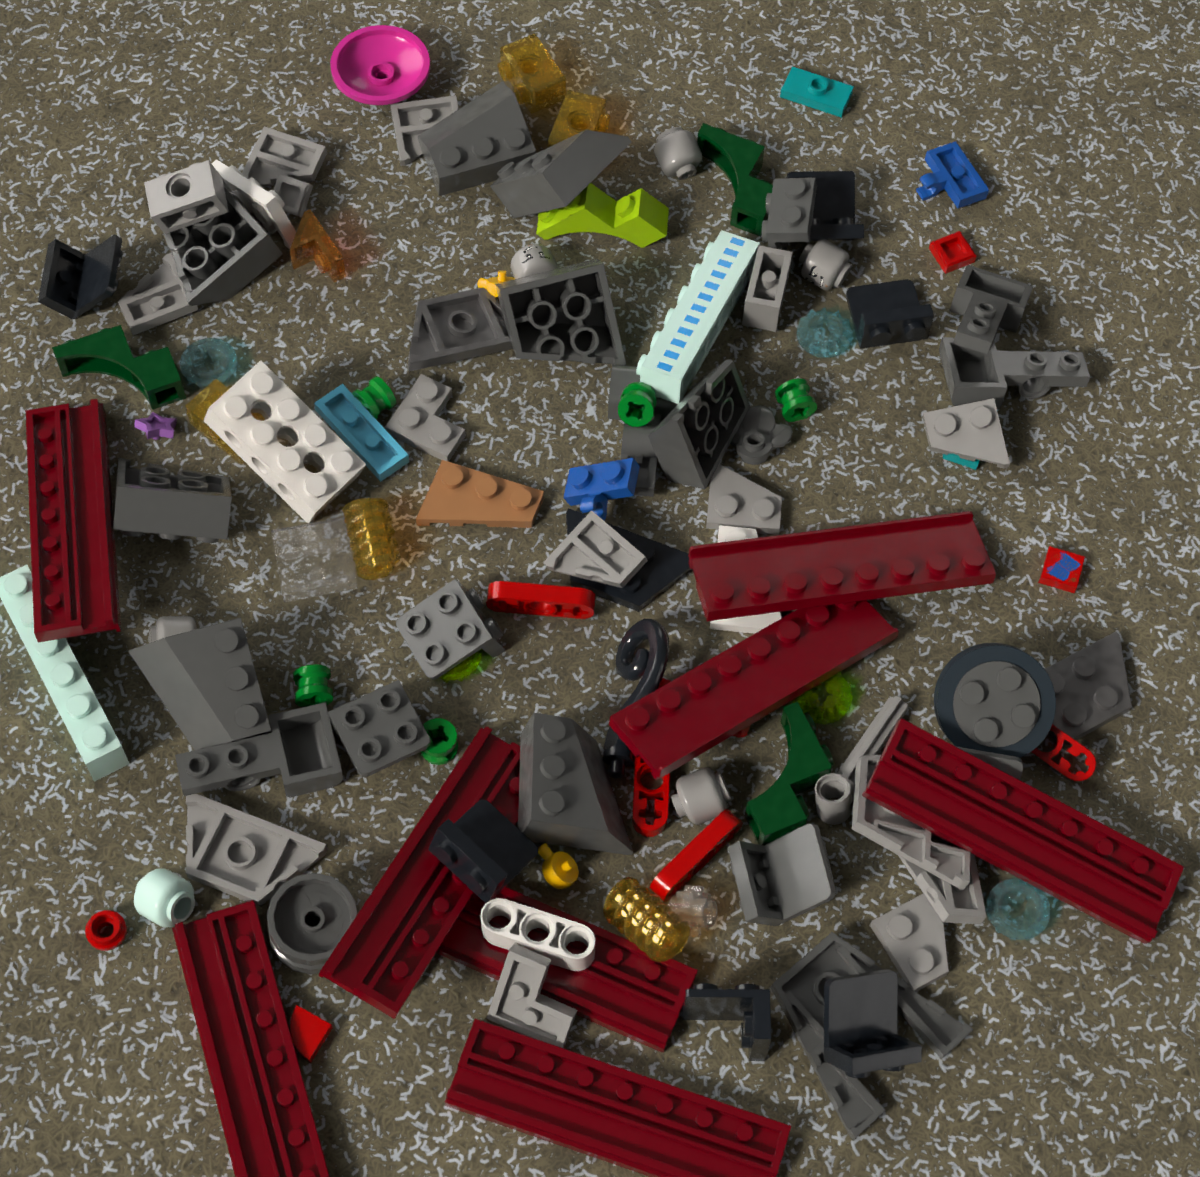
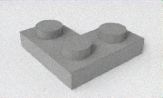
(418, 421)
(522, 1007)

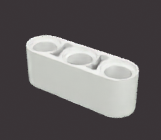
(526, 918)

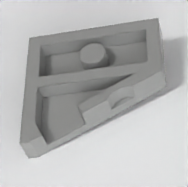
(414, 118)
(284, 155)
(156, 299)
(968, 431)
(742, 503)
(596, 554)
(948, 901)
(914, 942)

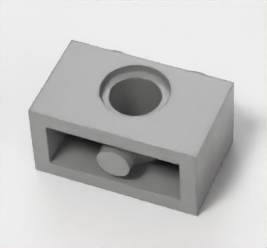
(186, 197)
(767, 288)

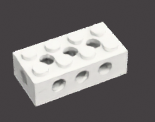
(291, 420)

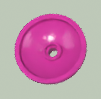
(380, 65)

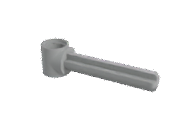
(842, 783)

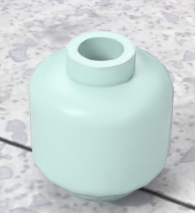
(164, 898)

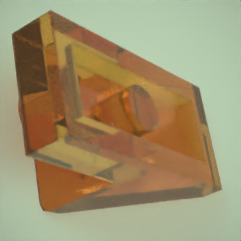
(314, 244)

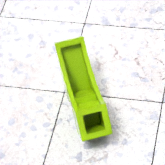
(633, 217)

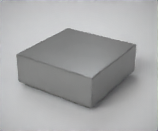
(293, 193)

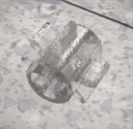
(696, 908)

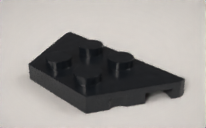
(655, 577)

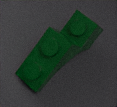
(741, 162)
(110, 354)
(778, 809)

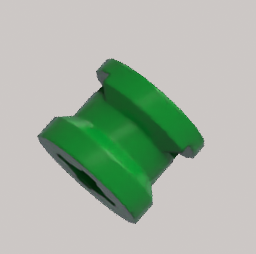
(637, 395)
(376, 396)
(795, 400)
(312, 685)
(442, 749)

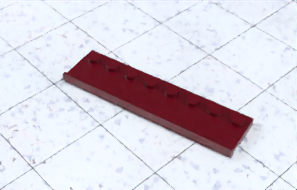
(71, 522)
(839, 565)
(748, 682)
(1023, 831)
(418, 895)
(616, 991)
(248, 1046)
(609, 1110)

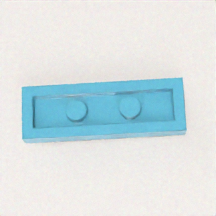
(361, 432)

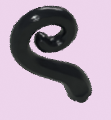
(646, 664)

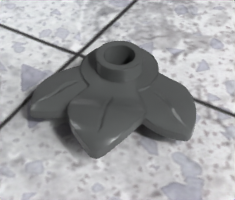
(760, 435)

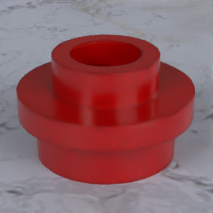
(103, 919)

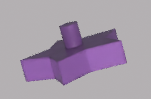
(156, 426)

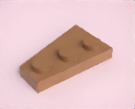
(474, 497)

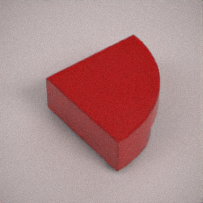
(308, 1032)

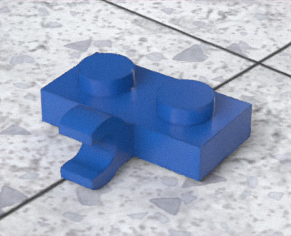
(954, 174)
(597, 483)

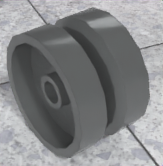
(308, 899)

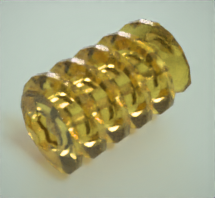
(371, 537)
(645, 920)

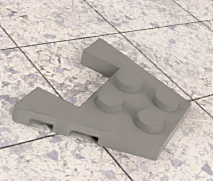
(903, 835)

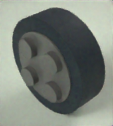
(995, 700)

